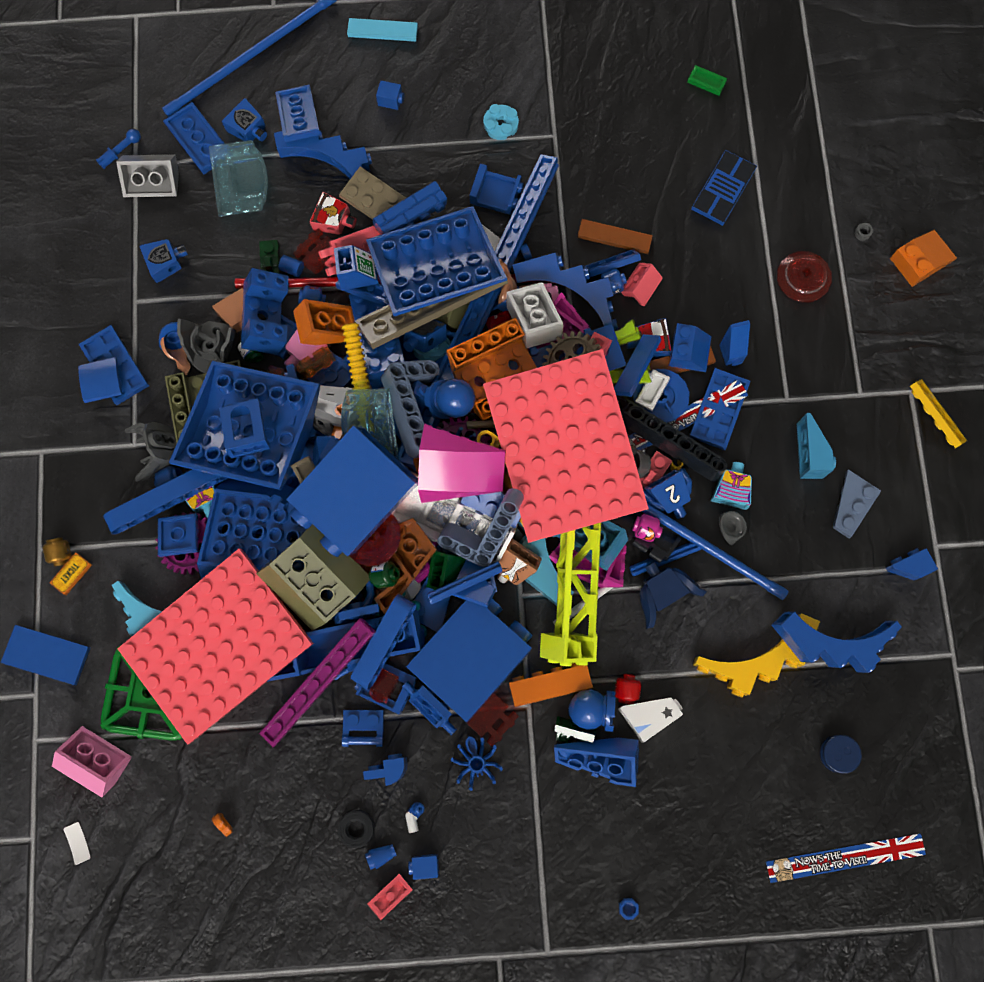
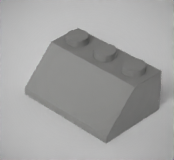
(148, 175)

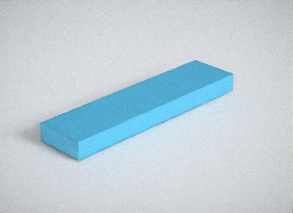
(382, 29)

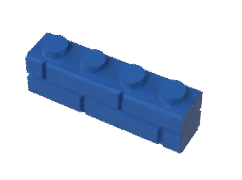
(412, 209)

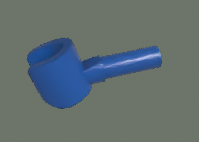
(350, 668)

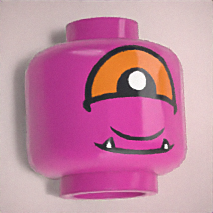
(647, 527)

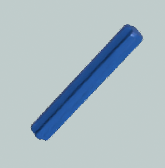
(678, 552)
(464, 582)

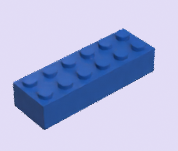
(381, 357)

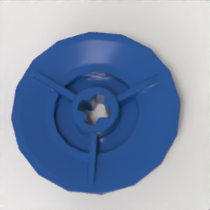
(674, 397)

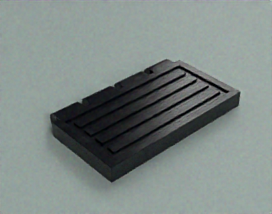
(660, 548)

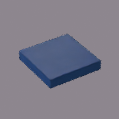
(177, 535)

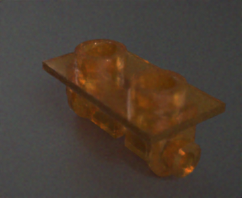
(323, 359)

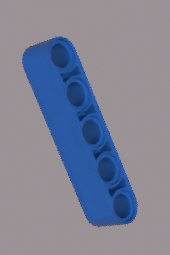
(383, 641)

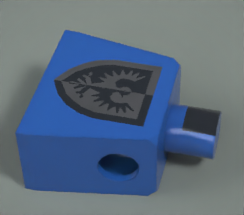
(245, 122)
(162, 258)

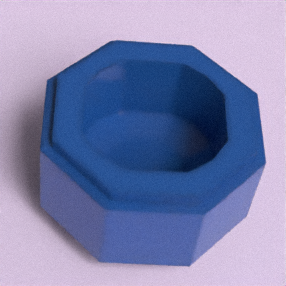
(628, 908)

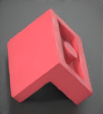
(642, 283)

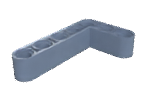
(399, 378)
(477, 548)

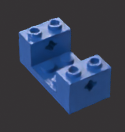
(263, 295)

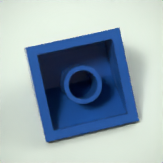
(690, 348)

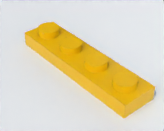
(942, 419)

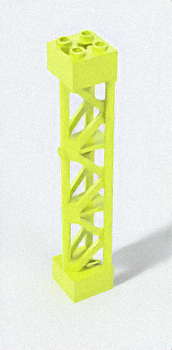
(564, 644)

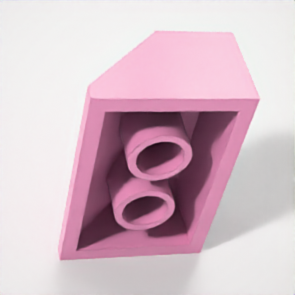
(91, 761)

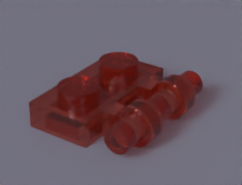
(312, 259)
(488, 715)

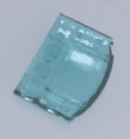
(238, 178)
(374, 412)

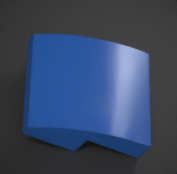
(100, 380)

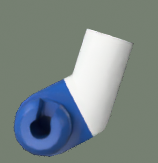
(412, 815)

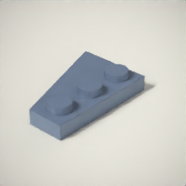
(855, 502)

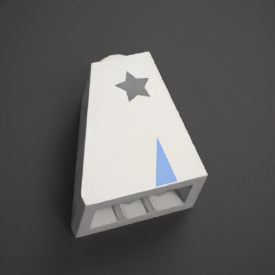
(651, 716)

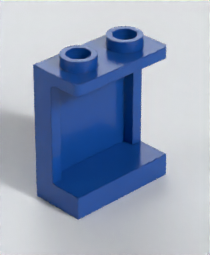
(495, 191)

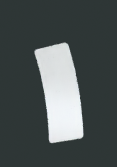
(77, 843)

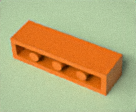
(550, 685)

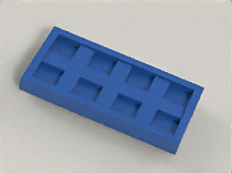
(108, 345)
(718, 427)

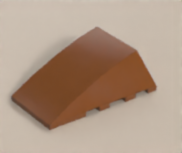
(410, 558)

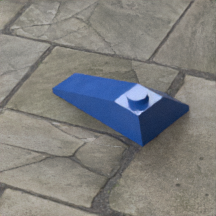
(609, 758)

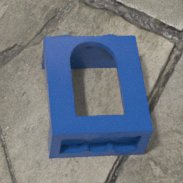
(249, 444)
(398, 706)

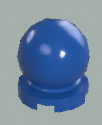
(449, 398)
(591, 709)

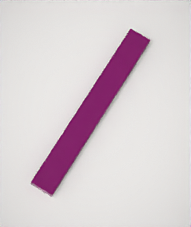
(317, 682)

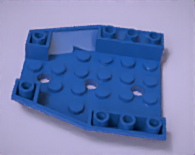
(245, 510)

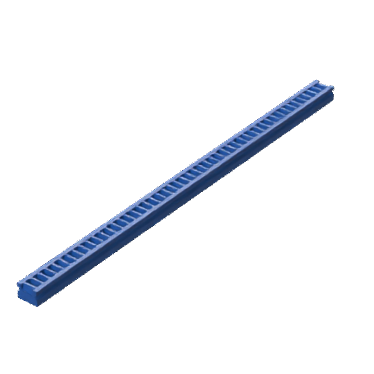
(507, 250)

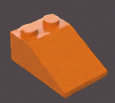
(922, 257)
(321, 322)

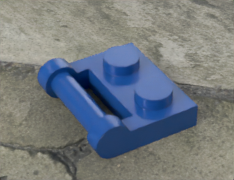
(363, 721)

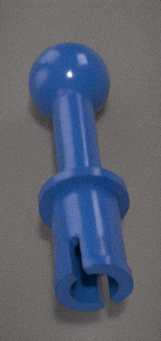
(132, 136)

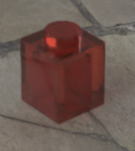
(384, 686)

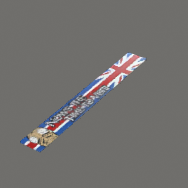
(729, 395)
(845, 858)

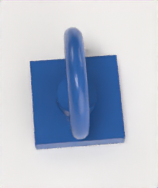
(357, 610)

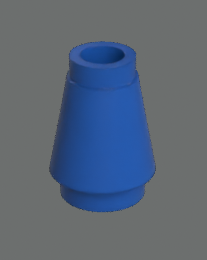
(380, 856)

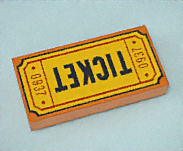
(70, 573)

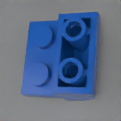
(393, 769)

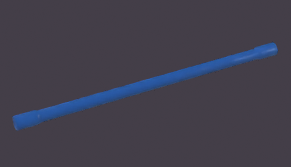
(177, 104)
(771, 586)

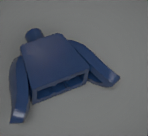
(663, 589)

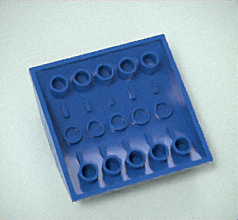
(435, 261)
(286, 416)

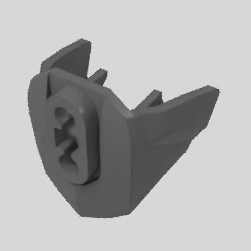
(203, 344)
(159, 443)

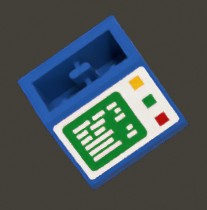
(354, 267)

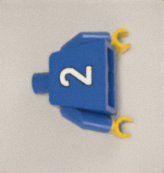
(670, 491)

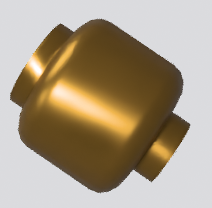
(57, 551)

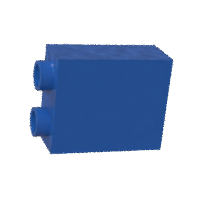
(351, 492)
(471, 657)

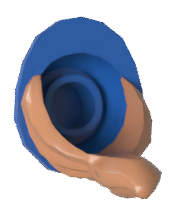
(501, 302)
(171, 346)

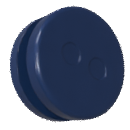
(840, 754)

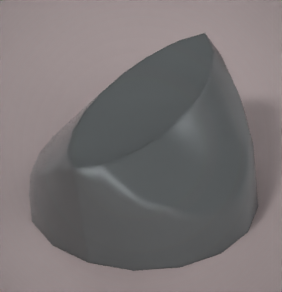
(732, 526)

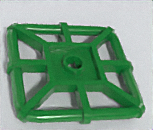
(135, 701)

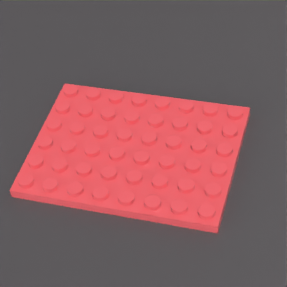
(566, 445)
(215, 646)

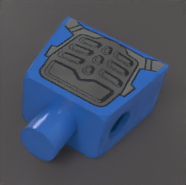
(425, 337)

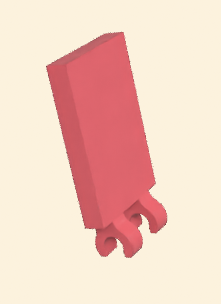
(357, 239)

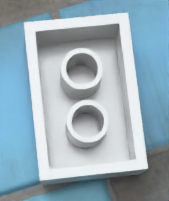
(535, 314)

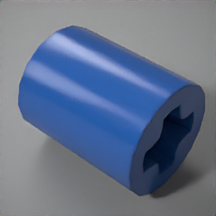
(291, 265)

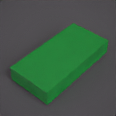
(707, 80)

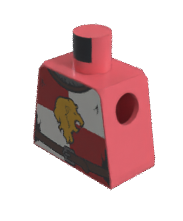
(331, 215)

